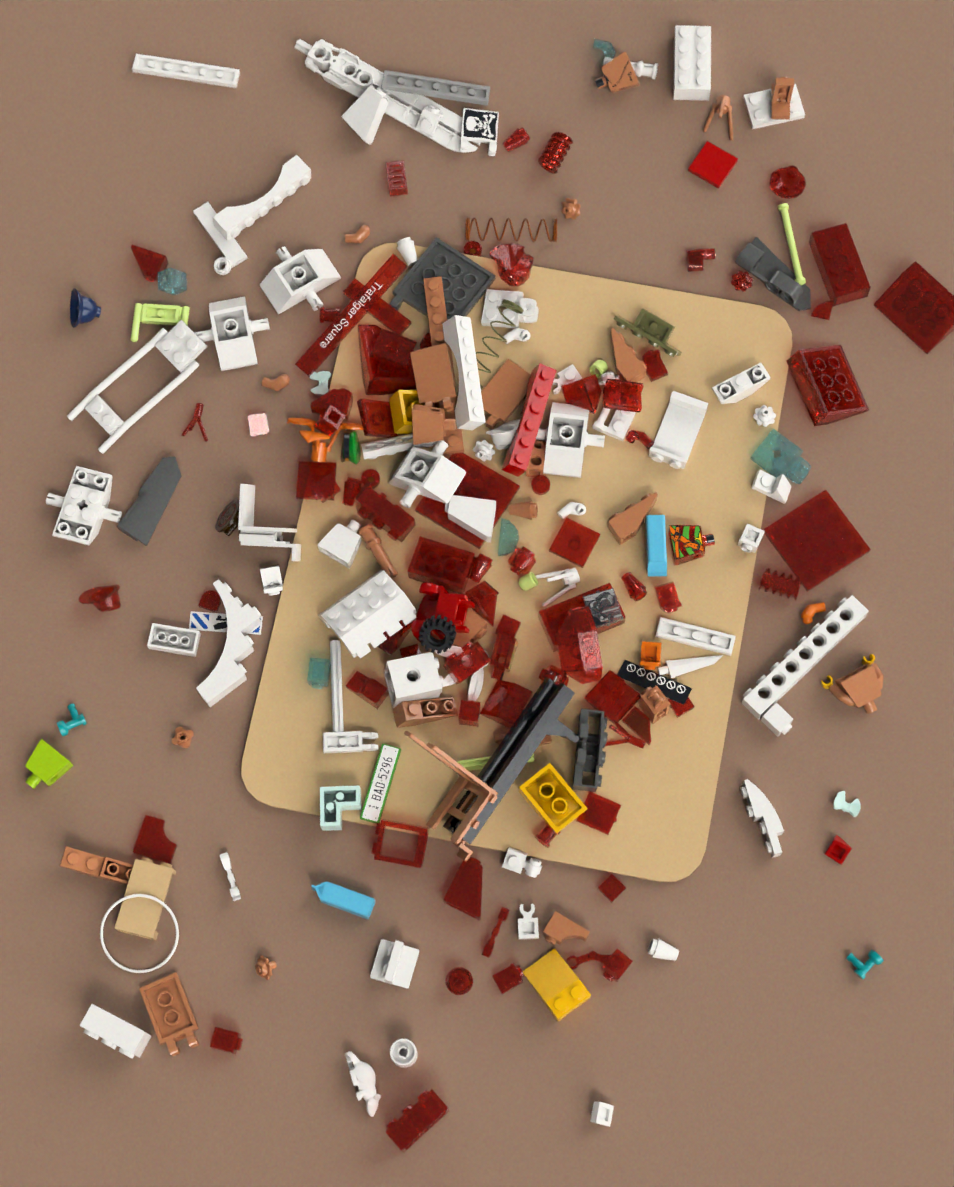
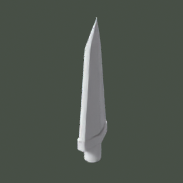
(682, 666)

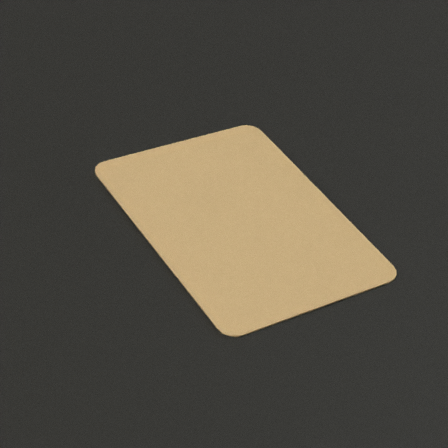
(666, 785)

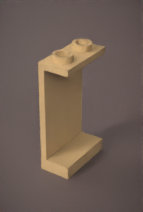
(140, 914)

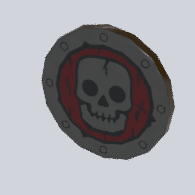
(228, 518)

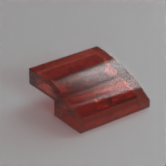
(613, 697)

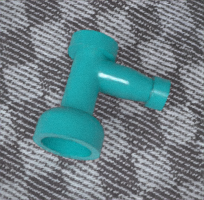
(76, 721)
(862, 969)

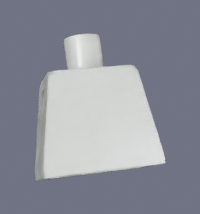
(342, 543)

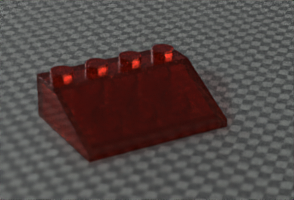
(919, 307)
(827, 384)

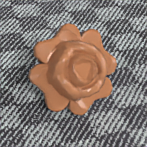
(571, 208)
(264, 967)

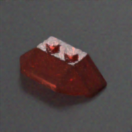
(579, 646)

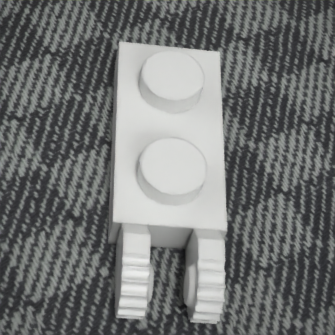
(348, 742)

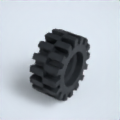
(437, 644)

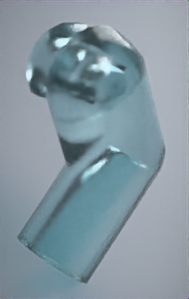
(606, 47)

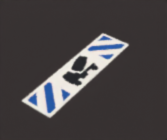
(214, 622)

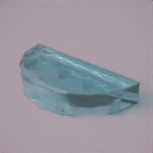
(508, 538)

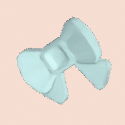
(323, 378)
(839, 803)

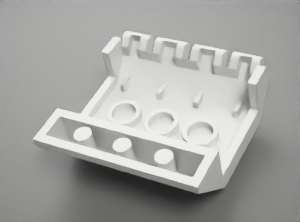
(368, 613)

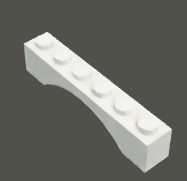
(236, 218)
(469, 406)

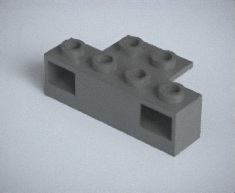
(589, 751)

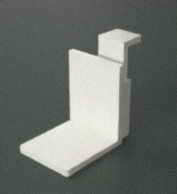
(260, 535)

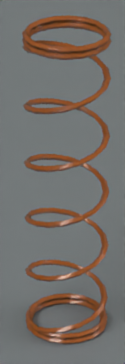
(468, 229)

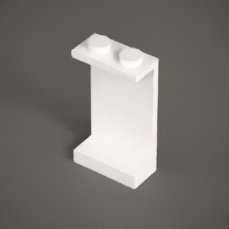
(678, 430)

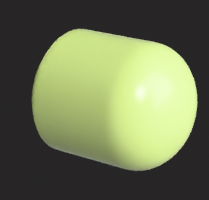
(601, 365)
(528, 581)

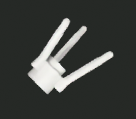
(568, 576)

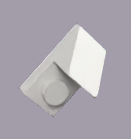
(774, 487)

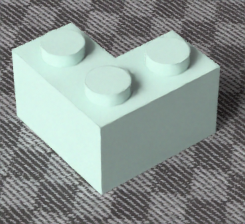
(334, 801)

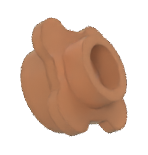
(185, 743)

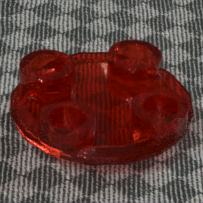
(787, 182)

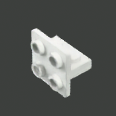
(394, 963)

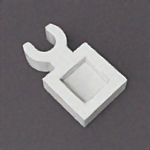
(565, 377)
(527, 925)

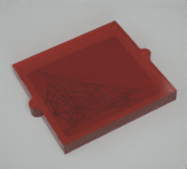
(600, 813)

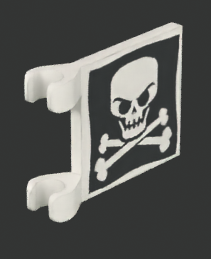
(479, 127)

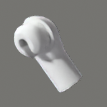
(517, 334)
(572, 508)

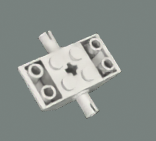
(299, 279)
(235, 346)
(563, 454)
(427, 475)
(89, 490)

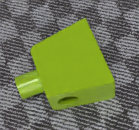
(46, 765)

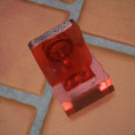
(667, 597)

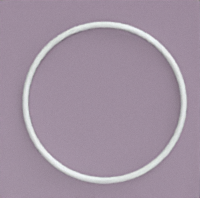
(176, 927)

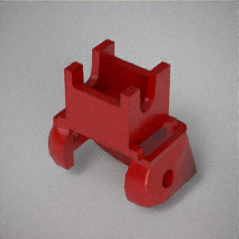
(440, 602)

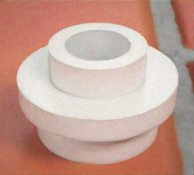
(218, 265)

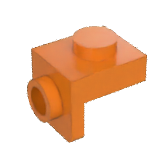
(650, 654)

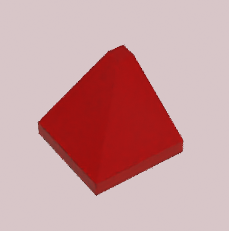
(838, 850)

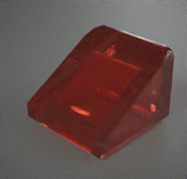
(258, 424)

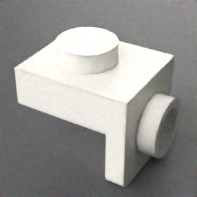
(429, 120)
(750, 538)
(271, 580)

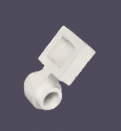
(516, 860)

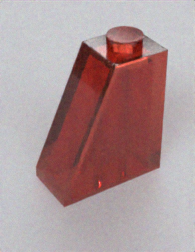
(466, 889)

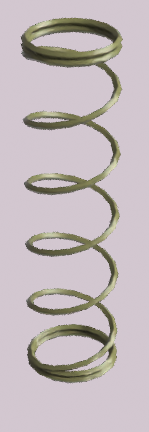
(516, 308)

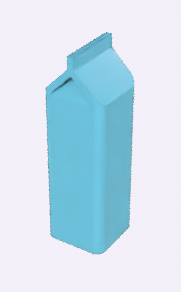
(656, 545)
(345, 899)

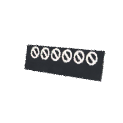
(647, 678)

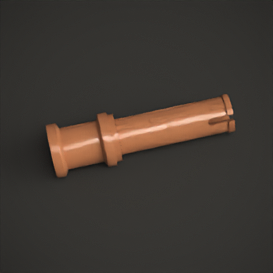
(373, 544)

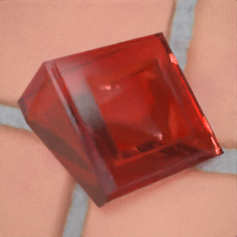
(410, 651)

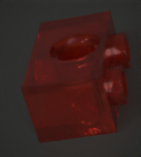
(477, 657)

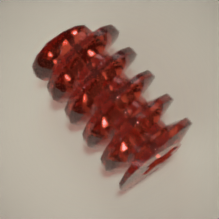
(554, 152)
(780, 583)

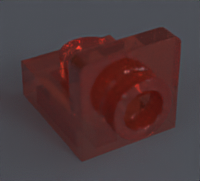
(654, 364)
(325, 489)
(616, 966)
(508, 978)

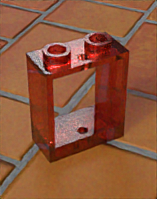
(420, 849)

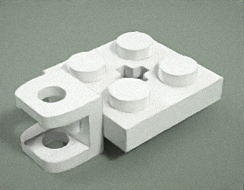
(494, 300)

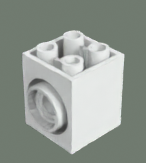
(423, 678)

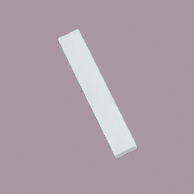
(186, 70)

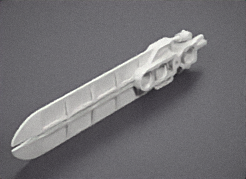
(348, 62)

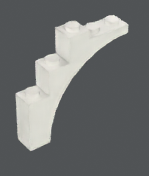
(227, 673)

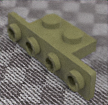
(652, 328)

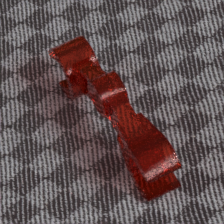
(490, 944)
(591, 956)

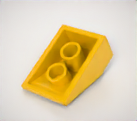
(401, 410)
(552, 798)
(556, 984)

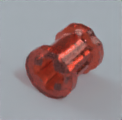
(328, 315)
(546, 836)

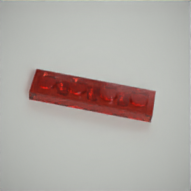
(381, 310)

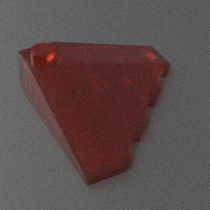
(378, 376)

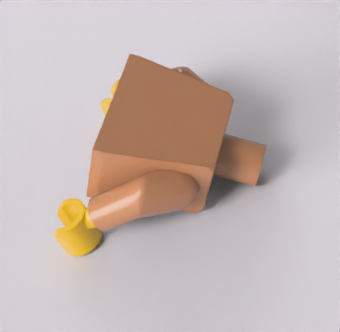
(859, 686)

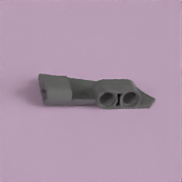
(778, 278)
(152, 501)

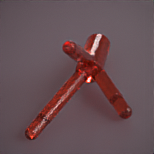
(197, 418)
(629, 739)

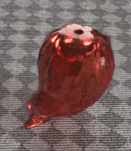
(512, 263)

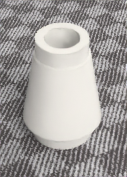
(407, 250)
(662, 950)

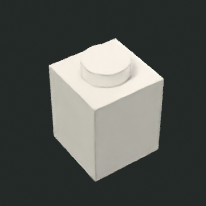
(777, 720)

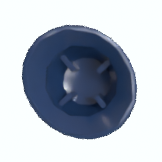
(82, 309)

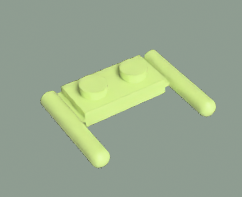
(157, 315)

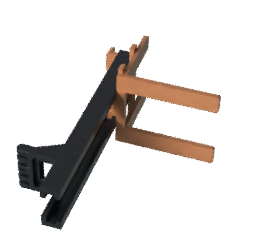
(502, 768)

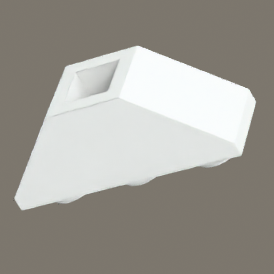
(741, 385)

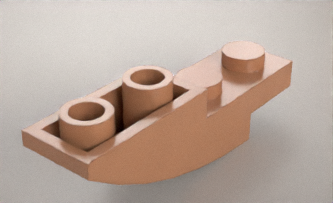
(96, 866)

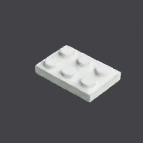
(759, 108)

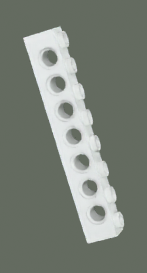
(759, 706)

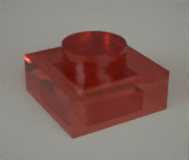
(508, 626)

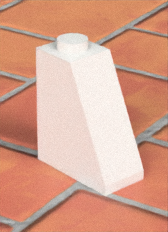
(367, 113)
(473, 515)

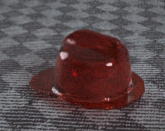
(103, 598)

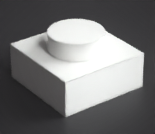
(602, 1113)

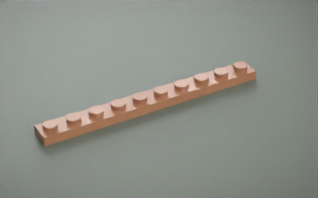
(437, 316)

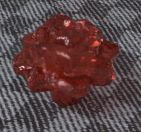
(741, 281)

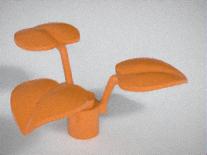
(319, 448)

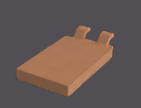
(434, 376)
(504, 393)
(170, 1012)

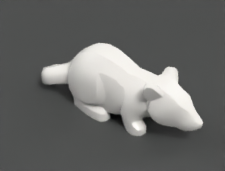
(365, 1078)

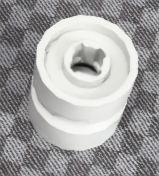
(403, 1053)

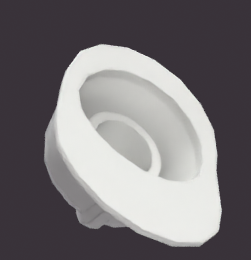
(504, 434)

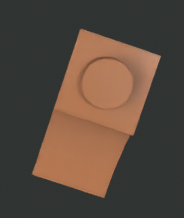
(561, 928)

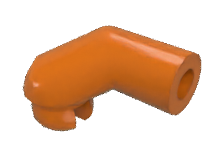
(810, 610)

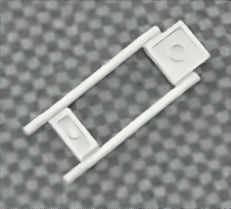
(178, 345)

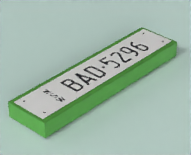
(380, 784)

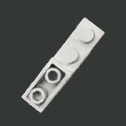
(761, 809)

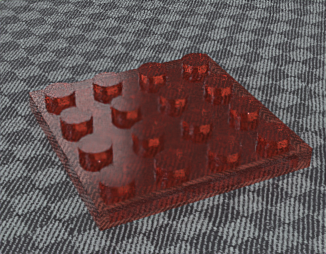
(477, 483)
(816, 540)

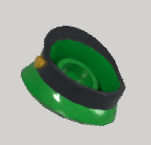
(350, 448)

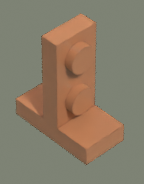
(780, 98)

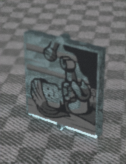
(604, 607)

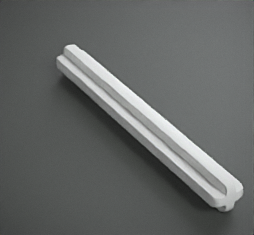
(336, 686)

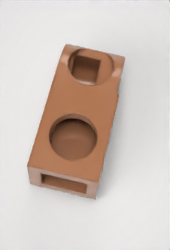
(537, 459)

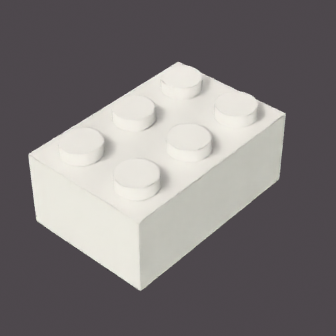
(114, 1032)

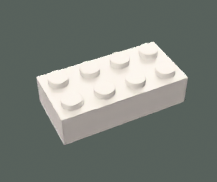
(174, 639)

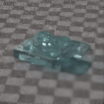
(789, 464)

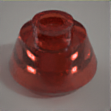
(464, 977)

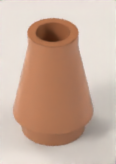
(524, 509)

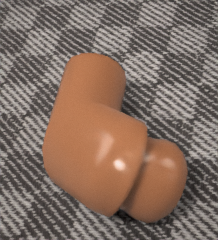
(359, 236)
(276, 384)

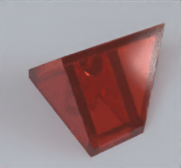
(583, 393)
(485, 600)

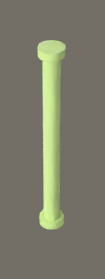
(783, 208)

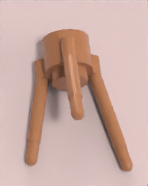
(721, 106)

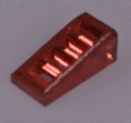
(399, 189)

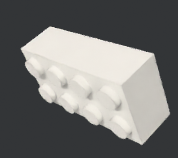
(692, 63)

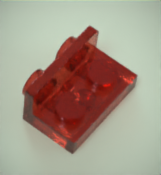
(622, 395)

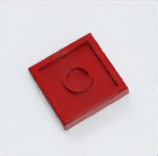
(713, 164)

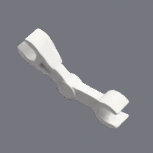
(234, 891)

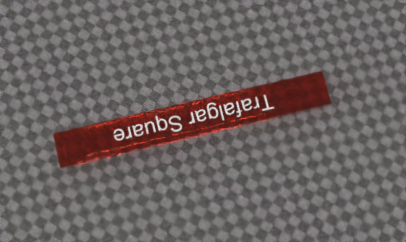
(351, 315)

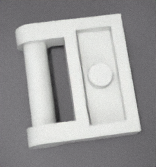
(618, 426)

